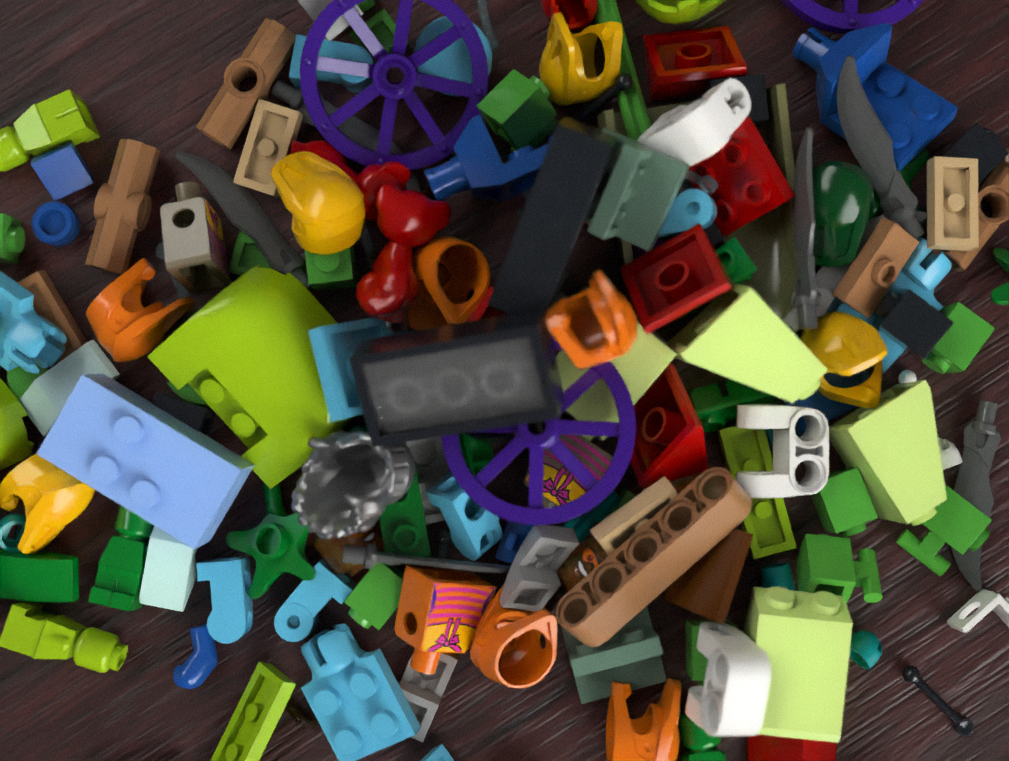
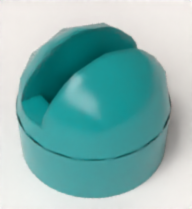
(6, 523)
(865, 649)

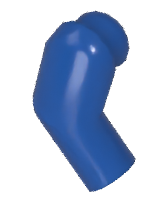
(200, 662)

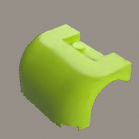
(257, 368)

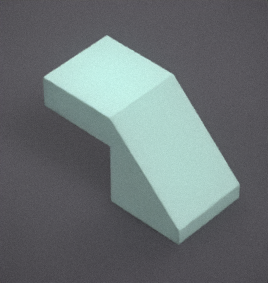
(52, 389)
(167, 572)

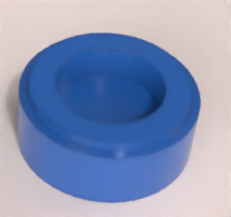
(55, 224)

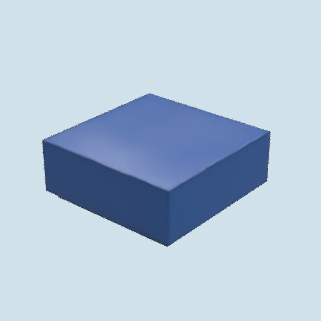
(62, 170)

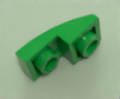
(39, 576)

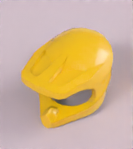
(569, 64)
(323, 202)
(844, 348)
(49, 497)

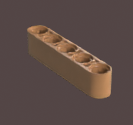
(654, 557)

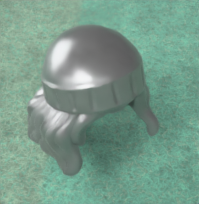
(350, 483)

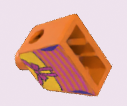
(439, 612)

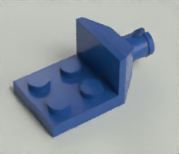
(903, 106)
(481, 169)

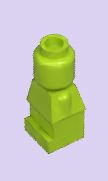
(45, 128)
(61, 638)

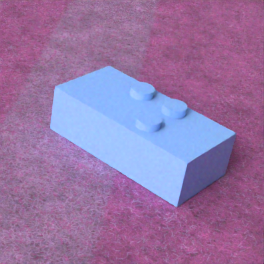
(145, 459)

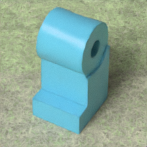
(335, 50)
(689, 210)
(470, 525)
(231, 604)
(301, 610)

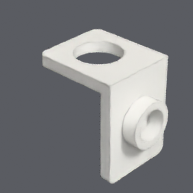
(986, 601)

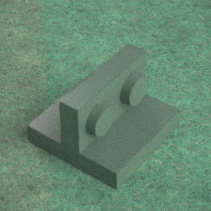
(635, 193)
(627, 657)

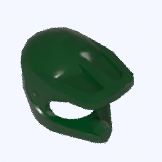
(841, 211)

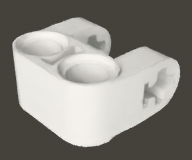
(701, 127)
(787, 450)
(734, 683)

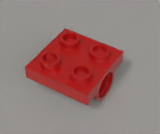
(746, 179)

